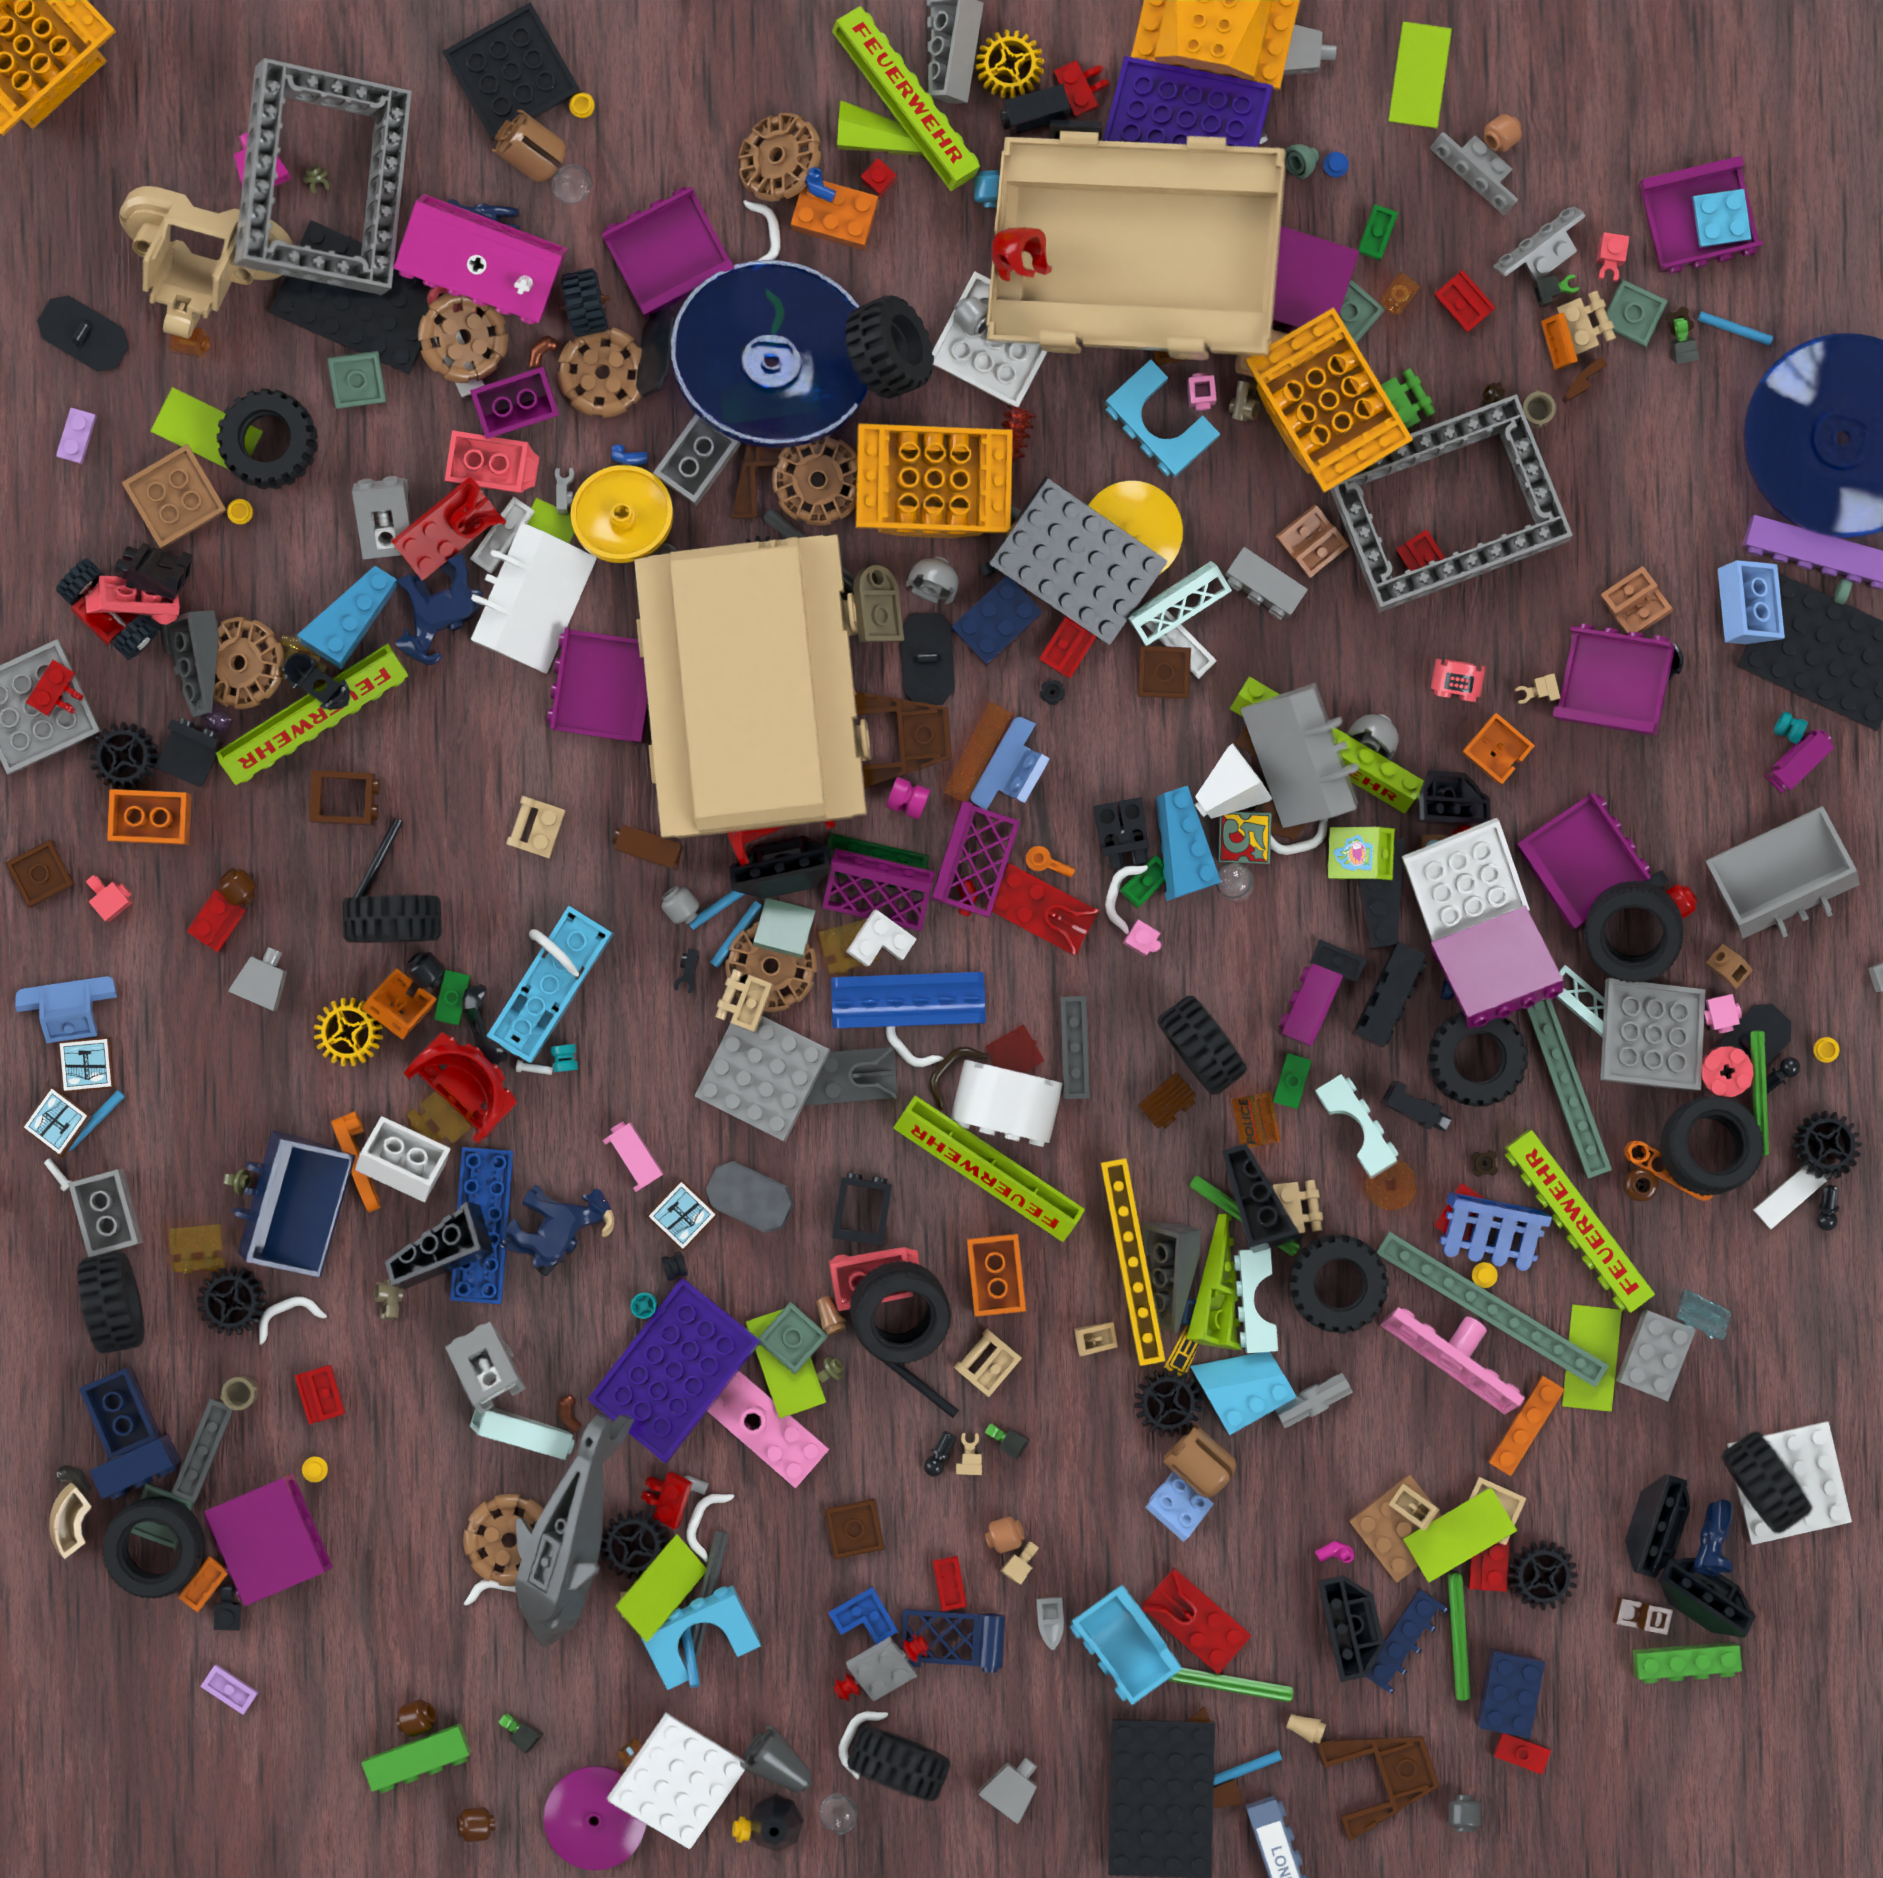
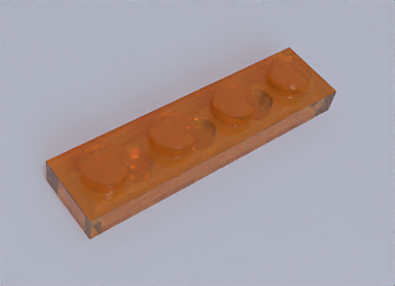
(977, 752)

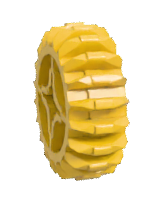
(1019, 59)
(354, 1042)

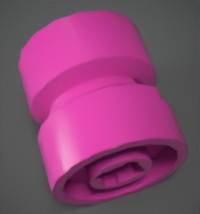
(908, 798)

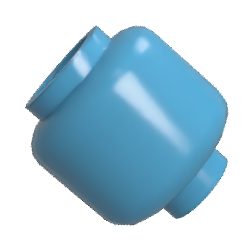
(986, 188)

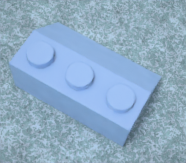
(1750, 602)

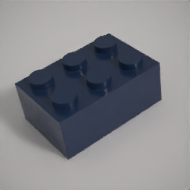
(996, 620)
(120, 1412)
(136, 1468)
(1510, 1693)

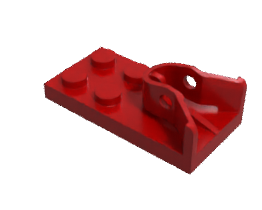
(446, 528)
(1043, 910)
(1195, 1620)

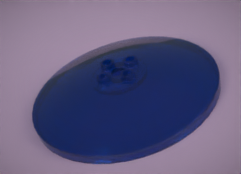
(760, 315)
(1793, 427)

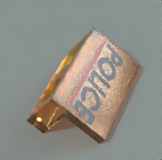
(1256, 1119)

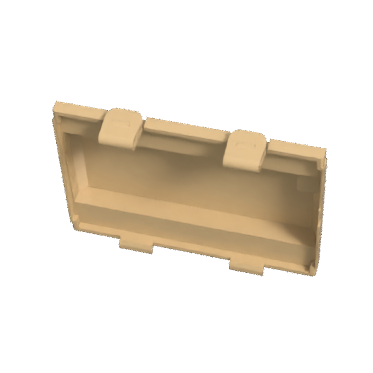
(1141, 245)
(751, 686)

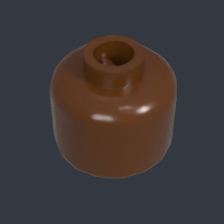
(237, 887)
(1649, 1184)
(416, 1718)
(475, 1824)

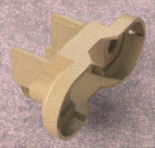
(178, 278)

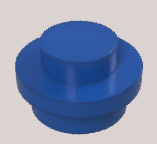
(1335, 164)

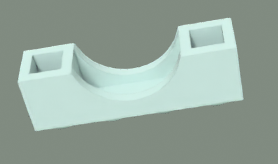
(1339, 1098)
(1258, 1333)

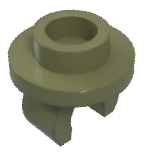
(314, 175)
(239, 1181)
(832, 1368)

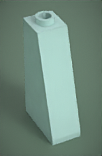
(522, 1432)

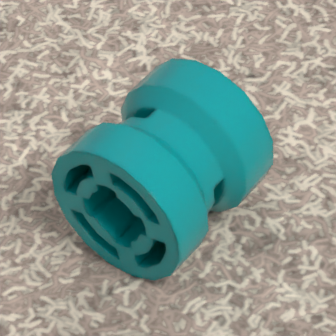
(1790, 727)
(561, 1052)
(644, 1308)

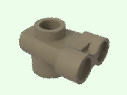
(1244, 405)
(389, 1297)

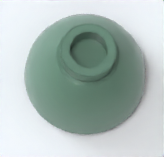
(1301, 160)

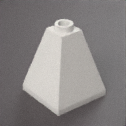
(1230, 787)

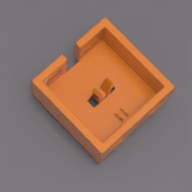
(1488, 740)
(394, 992)

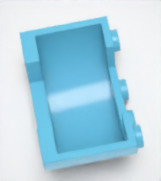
(1126, 1644)

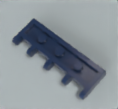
(1403, 1638)

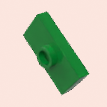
(1377, 232)
(1142, 886)
(451, 997)
(1292, 1081)

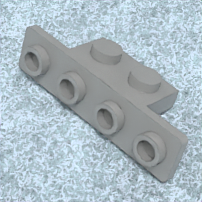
(1479, 168)
(1545, 248)

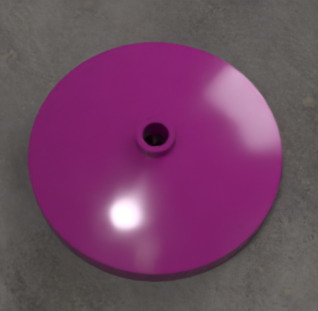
(568, 1823)

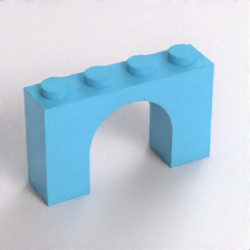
(1172, 453)
(721, 1609)

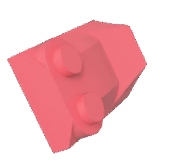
(491, 462)
(113, 596)
(849, 1270)

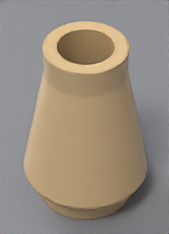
(1306, 1727)

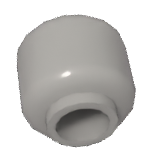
(971, 316)
(680, 905)

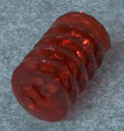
(1018, 423)

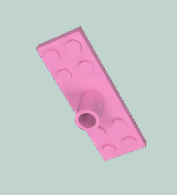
(1455, 1356)
(779, 1442)

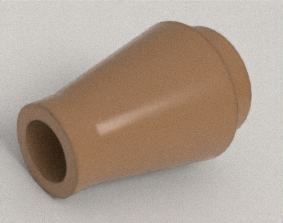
(831, 1319)

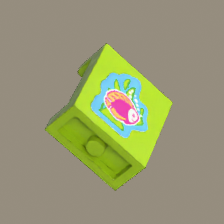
(1361, 853)

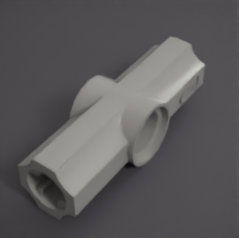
(1313, 1400)

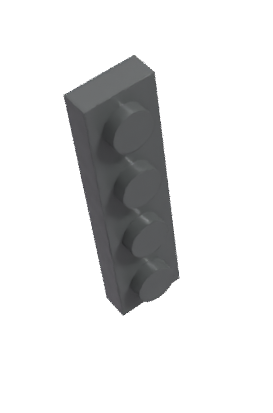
(1075, 1047)
(202, 1450)

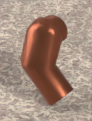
(539, 348)
(565, 1411)

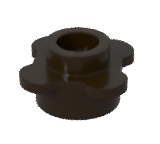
(1681, 313)
(1492, 393)
(1490, 1168)

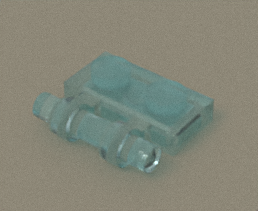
(1703, 1315)

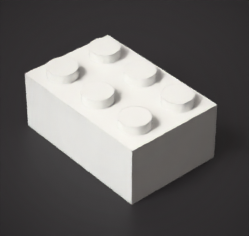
(402, 1159)

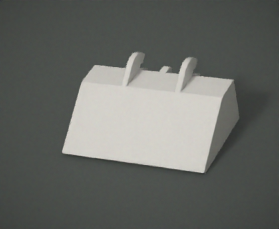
(532, 597)

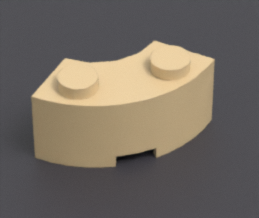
(67, 1519)

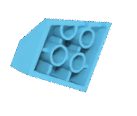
(1243, 1388)

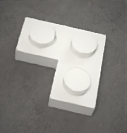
(878, 933)

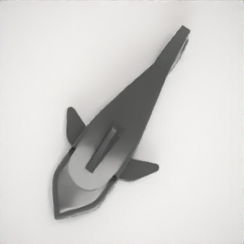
(566, 1541)

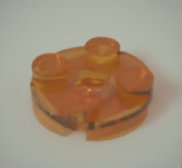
(1392, 1199)

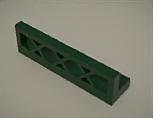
(877, 851)

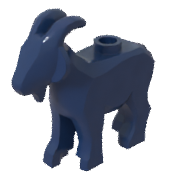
(437, 611)

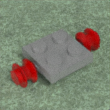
(881, 1668)

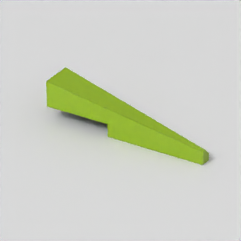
(871, 132)
(1214, 1312)

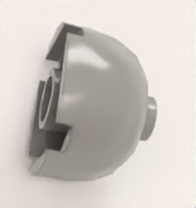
(933, 580)
(1376, 733)

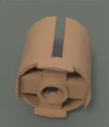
(520, 139)
(1201, 1462)

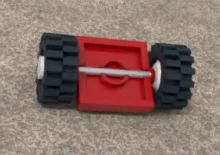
(130, 629)

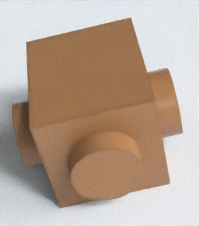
(1729, 966)

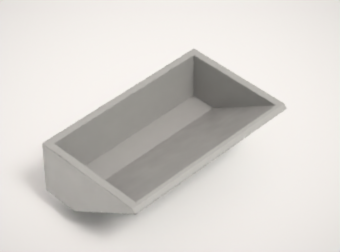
(1301, 756)
(1783, 873)

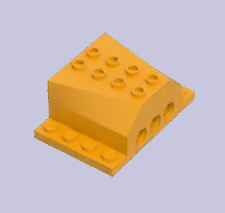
(1219, 36)
(46, 55)
(1327, 401)
(933, 480)

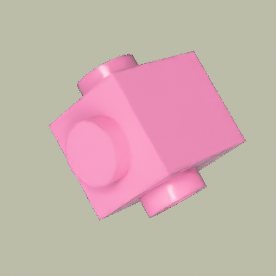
(1201, 391)
(1722, 1013)

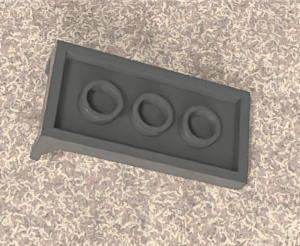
(855, 1077)

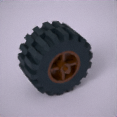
(584, 302)

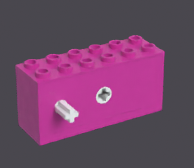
(446, 248)

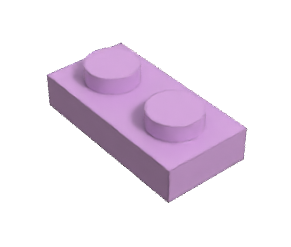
(76, 435)
(229, 1689)

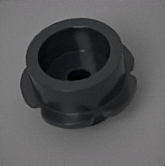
(1052, 685)

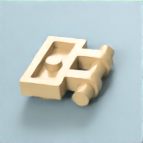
(1580, 326)
(751, 1002)
(1291, 1200)

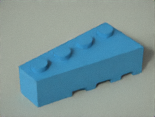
(348, 619)
(1184, 845)

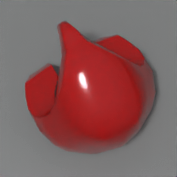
(1008, 249)

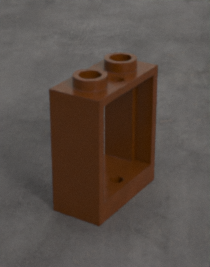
(317, 798)
(648, 846)

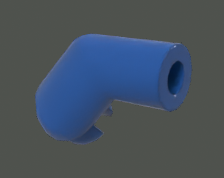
(816, 185)
(632, 458)

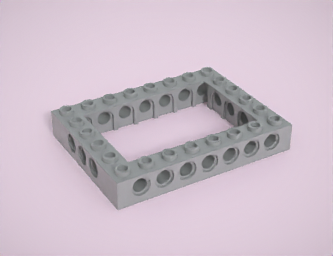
(390, 109)
(1550, 526)

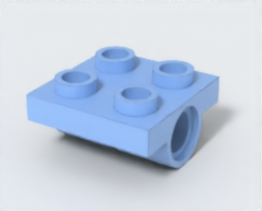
(1178, 1506)

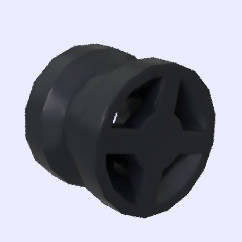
(674, 1266)

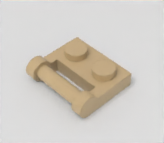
(544, 828)
(996, 1366)

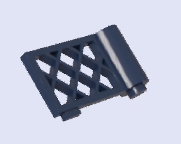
(987, 1638)

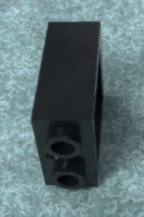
(1035, 109)
(860, 1236)

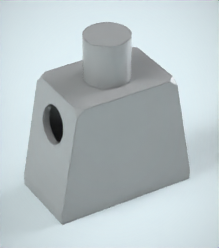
(1307, 51)
(261, 980)
(1011, 1789)

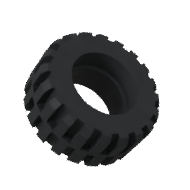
(889, 347)
(248, 410)
(391, 918)
(1202, 1045)
(1477, 1093)
(1373, 1289)
(110, 1302)
(1766, 1482)
(898, 1763)

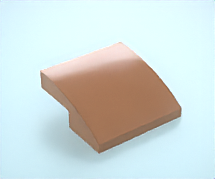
(1312, 541)
(1636, 602)

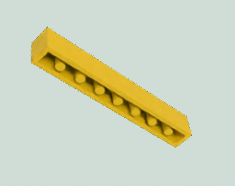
(1132, 1261)

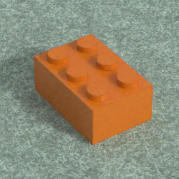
(842, 221)
(149, 817)
(996, 1274)

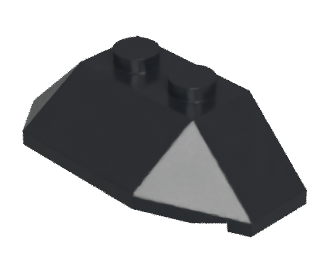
(1451, 800)
(781, 867)
(1657, 1524)
(1706, 1599)
(1351, 1626)

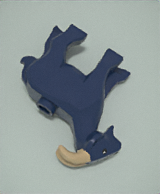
(560, 1227)

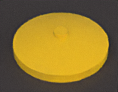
(622, 513)
(1144, 514)

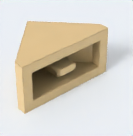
(1095, 1338)
(1414, 1507)

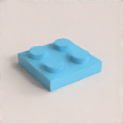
(1721, 218)

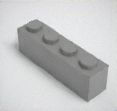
(952, 47)

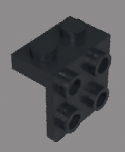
(189, 752)

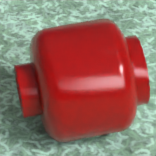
(1683, 898)

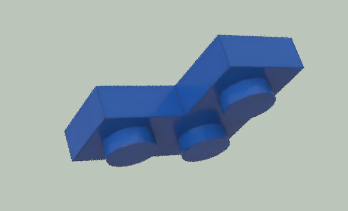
(865, 1609)

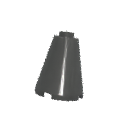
(776, 1761)

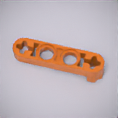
(345, 1129)
(1664, 1174)

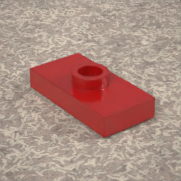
(949, 1583)
(1522, 1753)

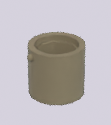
(1538, 409)
(240, 1392)

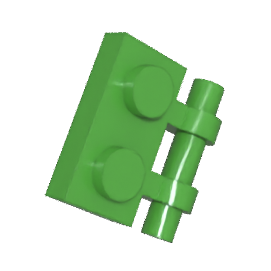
(1401, 403)

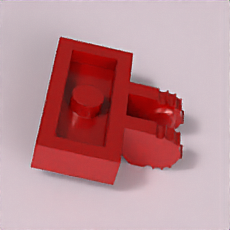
(1077, 89)
(51, 689)
(672, 1499)

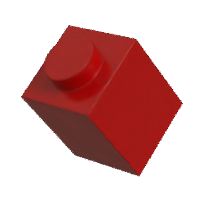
(878, 178)

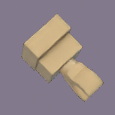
(1543, 687)
(971, 1462)
(1017, 1567)

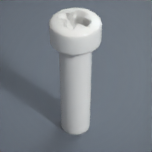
(521, 1066)
(57, 1174)

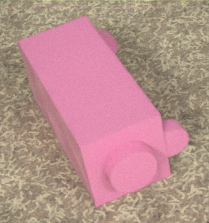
(1142, 939)
(634, 1154)

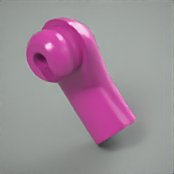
(1337, 1550)

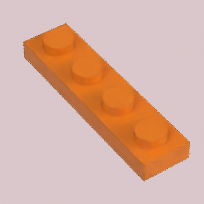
(1526, 1425)

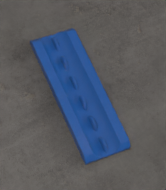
(908, 1000)
(486, 1182)

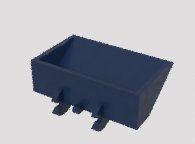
(294, 1204)

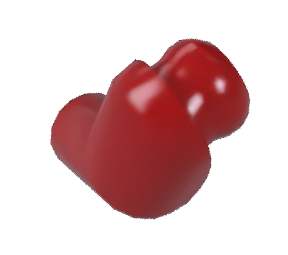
(971, 889)

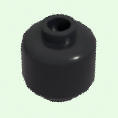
(425, 970)

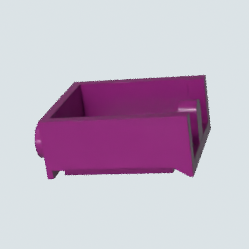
(1800, 760)

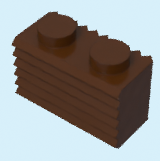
(1167, 1101)

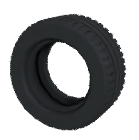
(1638, 967)
(1746, 1138)
(908, 1345)
(127, 1573)

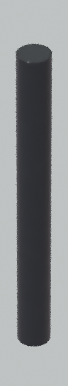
(379, 858)
(923, 1388)

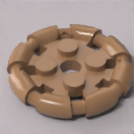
(790, 163)
(461, 353)
(586, 373)
(817, 495)
(255, 663)
(781, 978)
(493, 1536)

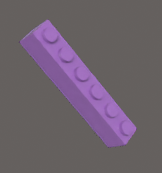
(1814, 550)

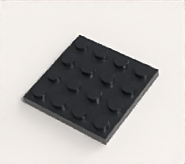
(511, 69)

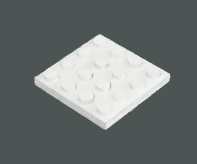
(992, 367)
(1464, 879)
(1814, 1463)
(677, 1781)

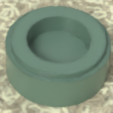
(1842, 591)

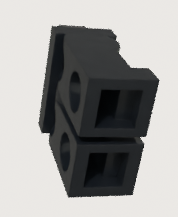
(154, 570)
(1124, 838)
(1419, 1110)

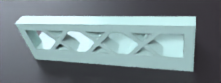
(1173, 595)
(1577, 1007)

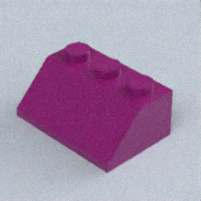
(515, 402)
(1310, 1004)

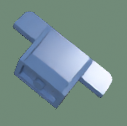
(1012, 768)
(66, 1006)

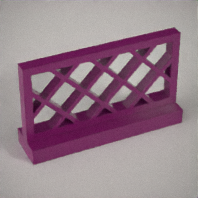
(953, 853)
(881, 873)

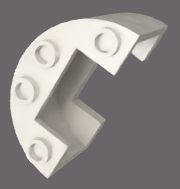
(1006, 1102)

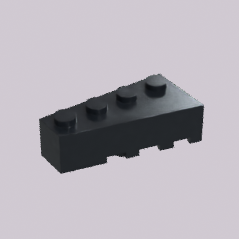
(1382, 903)
(1389, 995)
(1259, 1206)
(447, 1246)

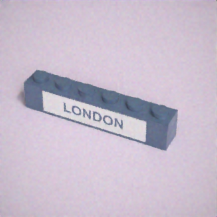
(1274, 1838)

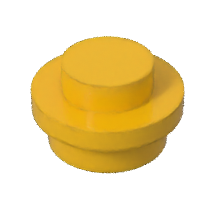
(581, 105)
(240, 511)
(1826, 1049)
(1484, 1275)
(315, 1469)
(741, 1829)

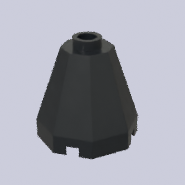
(776, 1813)

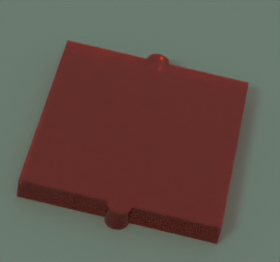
(1015, 1051)

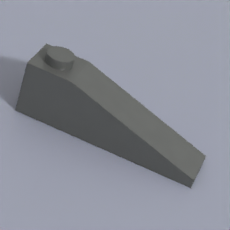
(194, 647)
(1172, 1261)

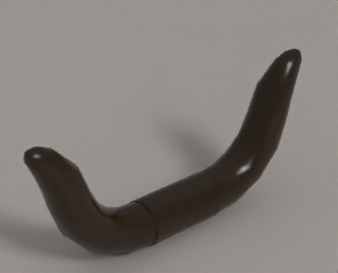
(945, 1065)

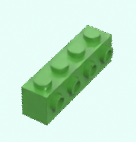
(1687, 1661)
(417, 1757)

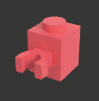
(1611, 253)
(109, 900)

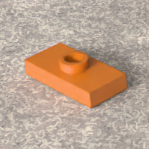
(1559, 341)
(203, 1584)

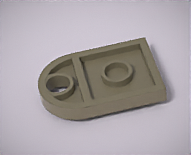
(877, 606)

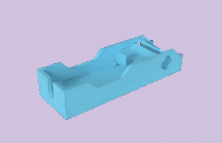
(549, 984)

